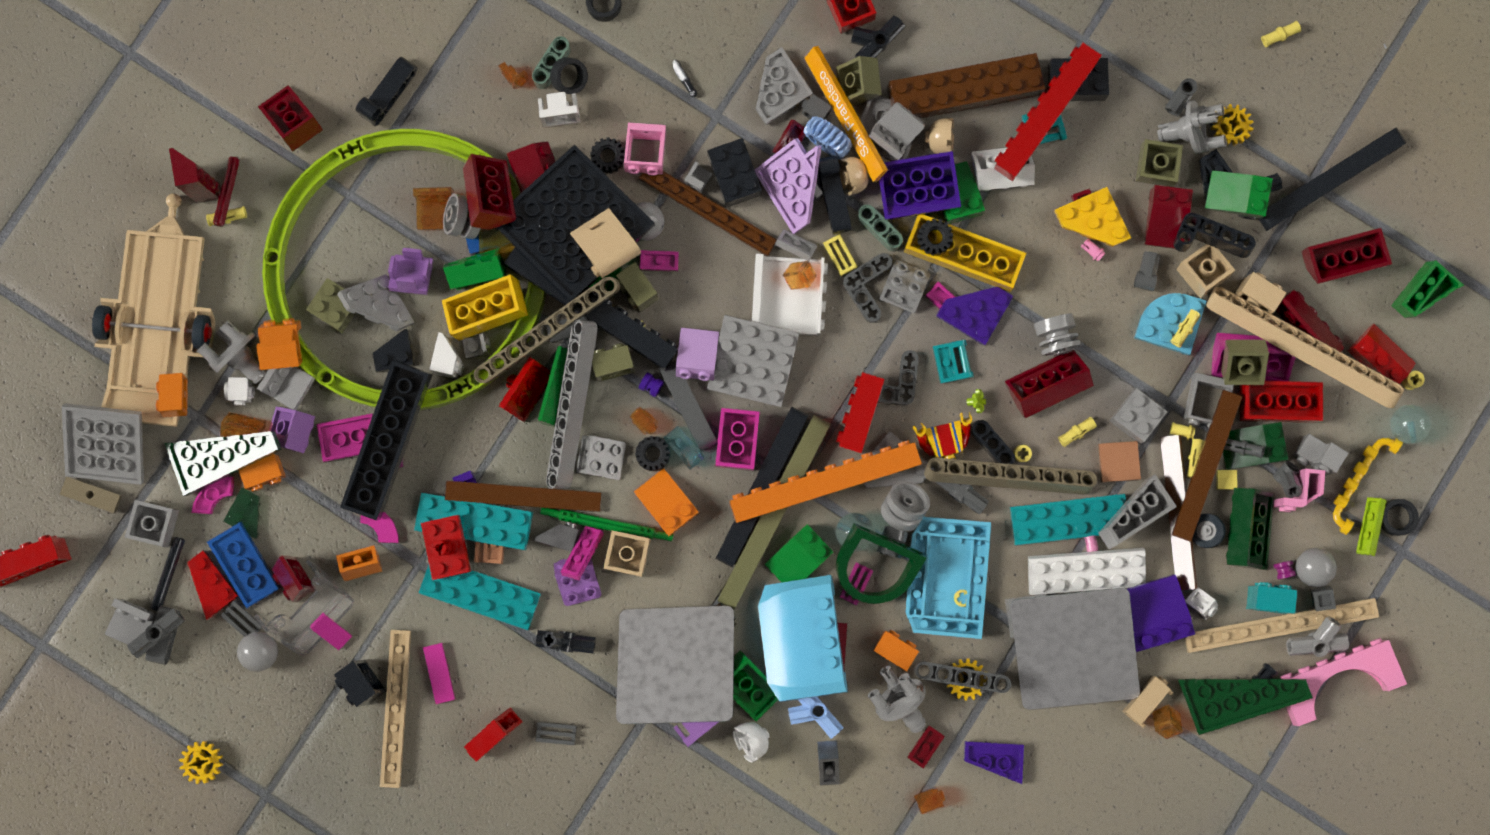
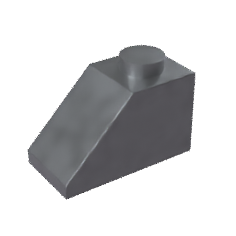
(560, 536)
(828, 762)

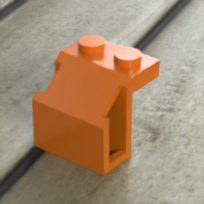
(279, 344)

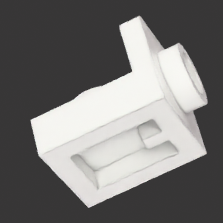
(1202, 603)

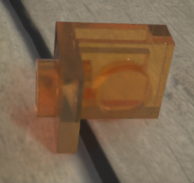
(509, 73)
(929, 800)

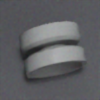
(457, 218)
(905, 506)

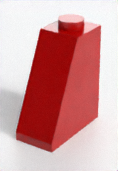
(493, 734)

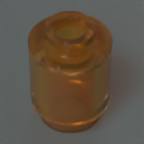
(644, 421)

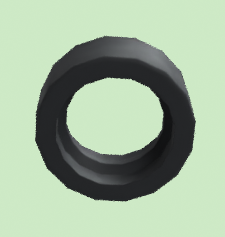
(604, 17)
(582, 75)
(1413, 517)

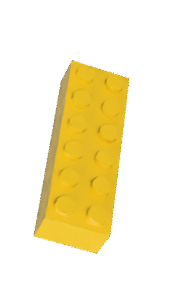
(971, 255)

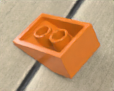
(666, 502)

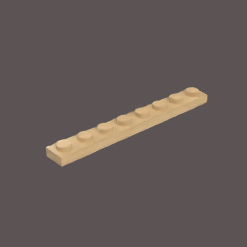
(395, 708)

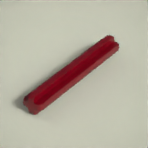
(226, 191)

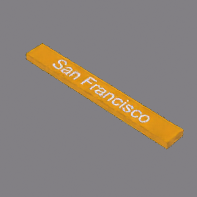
(846, 113)

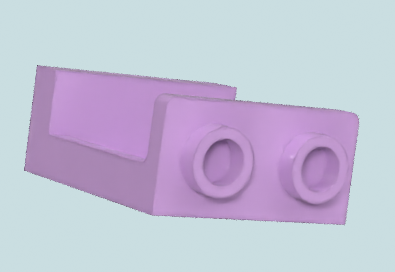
(697, 354)

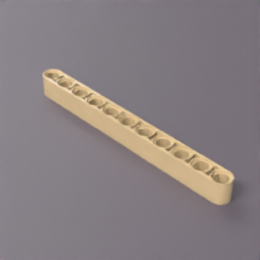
(1305, 347)

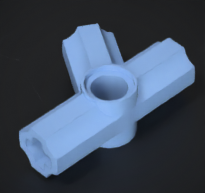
(805, 713)

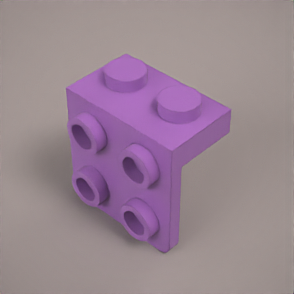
(574, 590)

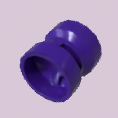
(651, 384)

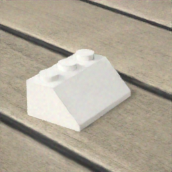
(988, 178)

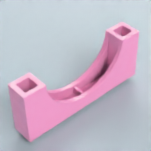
(1375, 659)

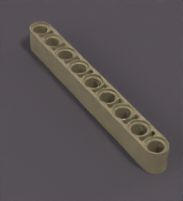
(537, 331)
(1002, 480)

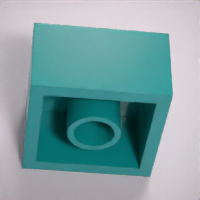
(1271, 599)

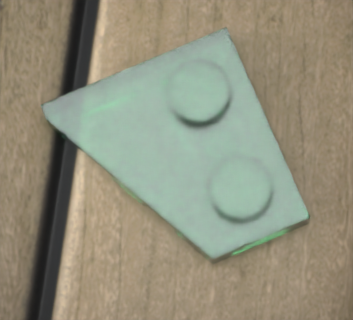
(245, 510)

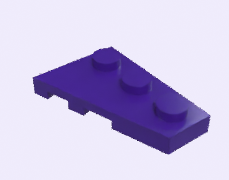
(997, 758)

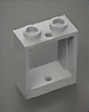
(1205, 380)

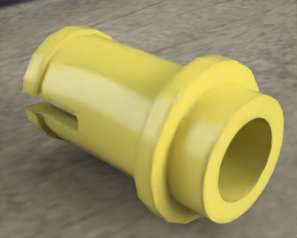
(1184, 431)

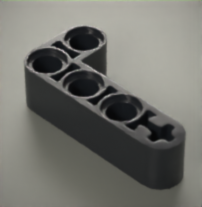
(387, 92)
(834, 195)
(1215, 238)

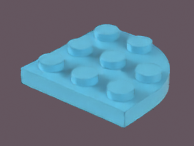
(1162, 317)

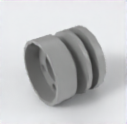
(1057, 335)

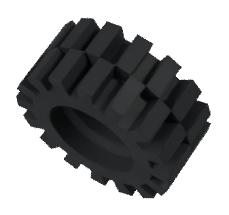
(603, 145)
(943, 229)
(664, 453)

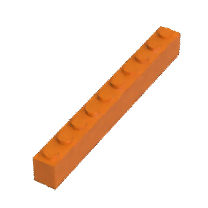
(825, 482)

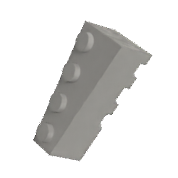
(1140, 510)

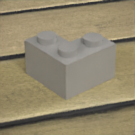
(1320, 455)

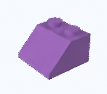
(292, 428)

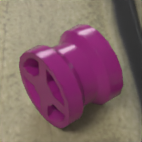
(1284, 569)

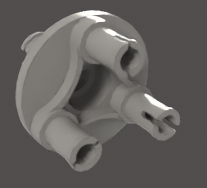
(1193, 127)
(237, 355)
(900, 700)

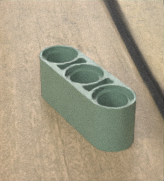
(551, 54)
(882, 237)

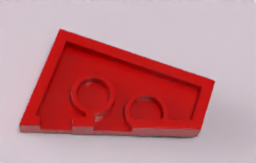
(211, 585)

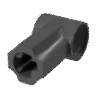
(1180, 97)
(1146, 276)
(1287, 477)

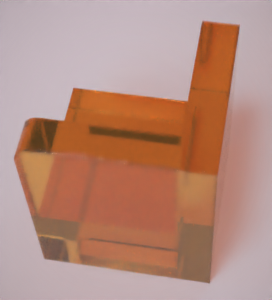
(799, 275)
(1167, 722)

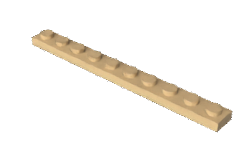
(1279, 625)

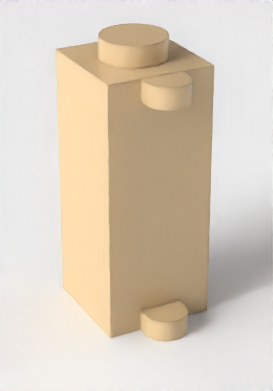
(1148, 699)

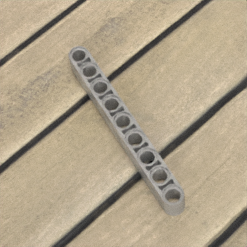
(571, 404)

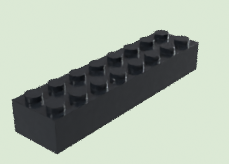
(386, 440)

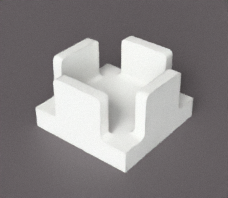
(558, 110)

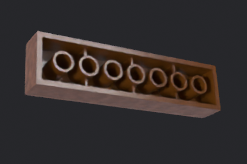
(969, 86)

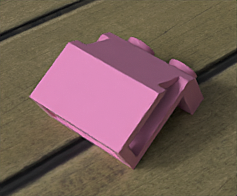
(1316, 489)

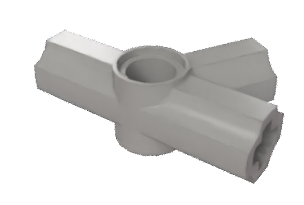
(1321, 641)

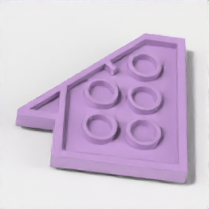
(791, 182)

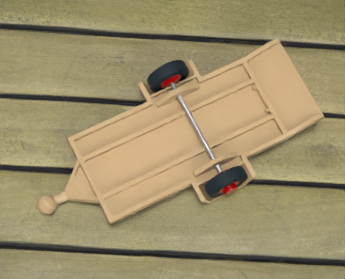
(156, 315)

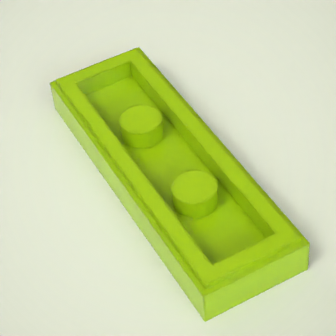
(1371, 526)

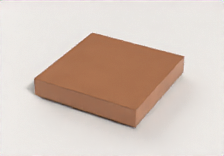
(1119, 461)

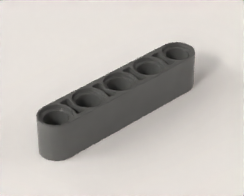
(688, 407)
(971, 681)

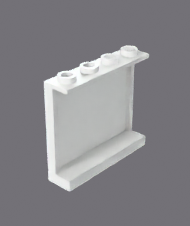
(787, 308)

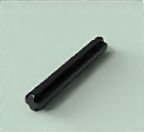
(167, 573)

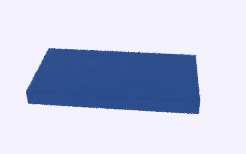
(243, 564)

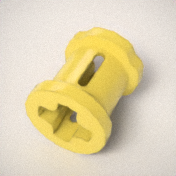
(1417, 376)

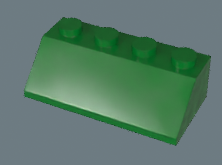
(552, 394)

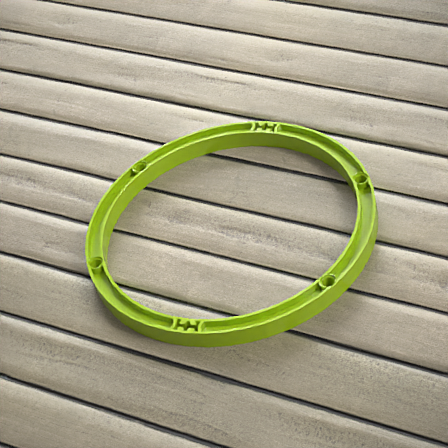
(294, 203)

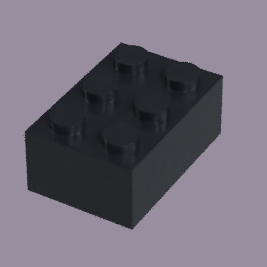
(1093, 88)
(734, 172)
(359, 683)

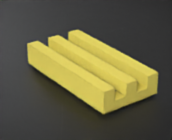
(832, 241)

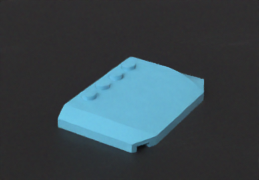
(955, 561)
(801, 639)

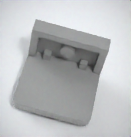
(896, 130)

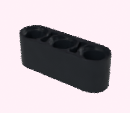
(983, 440)

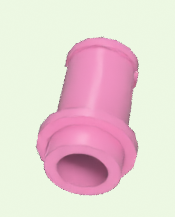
(1091, 248)
(1091, 543)

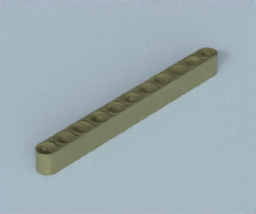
(769, 522)

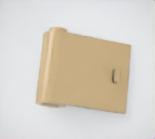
(605, 243)

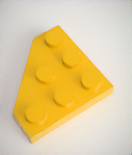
(1094, 218)

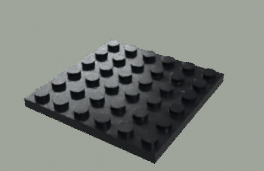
(559, 203)

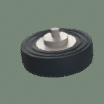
(1209, 531)

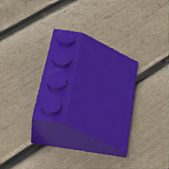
(919, 186)
(1159, 613)

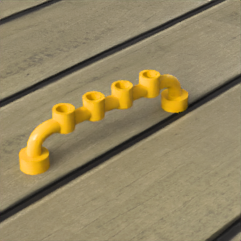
(1352, 484)

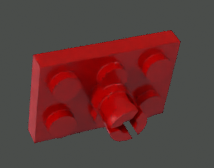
(525, 389)
(445, 547)

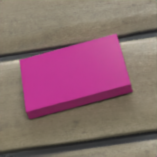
(342, 437)

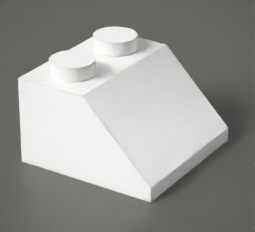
(445, 359)

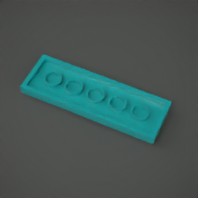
(1063, 519)
(479, 521)
(484, 596)

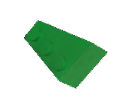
(475, 269)
(1425, 289)

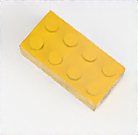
(484, 307)

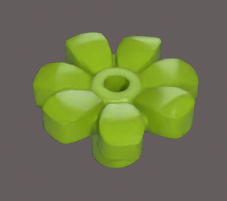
(977, 401)

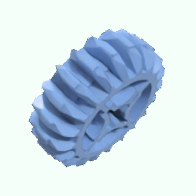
(828, 136)

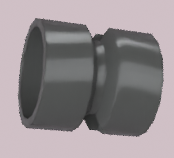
(896, 535)

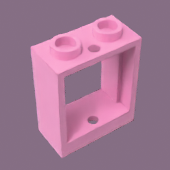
(645, 132)

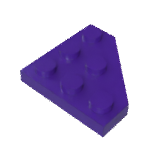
(976, 312)

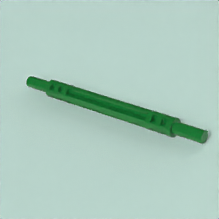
(606, 524)

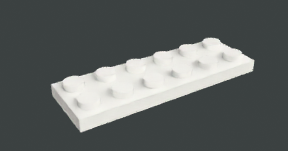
(1086, 571)

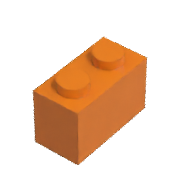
(172, 395)
(262, 473)
(359, 563)
(896, 650)

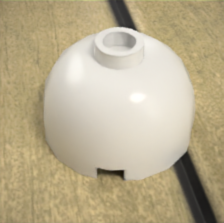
(752, 739)

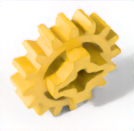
(1240, 125)
(956, 689)
(202, 770)

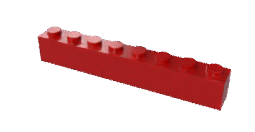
(1047, 112)

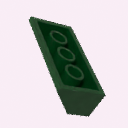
(1250, 528)

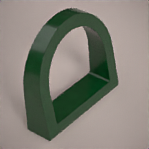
(858, 532)

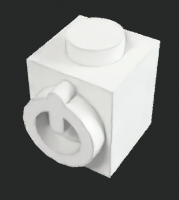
(239, 391)

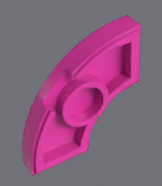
(212, 494)
(385, 528)

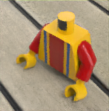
(945, 439)

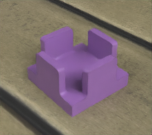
(410, 272)
(695, 729)

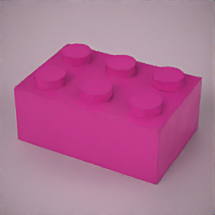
(737, 439)

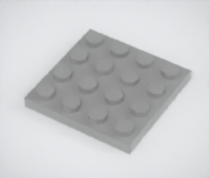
(753, 360)
(103, 443)

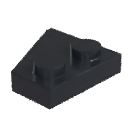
(1211, 162)
(395, 349)

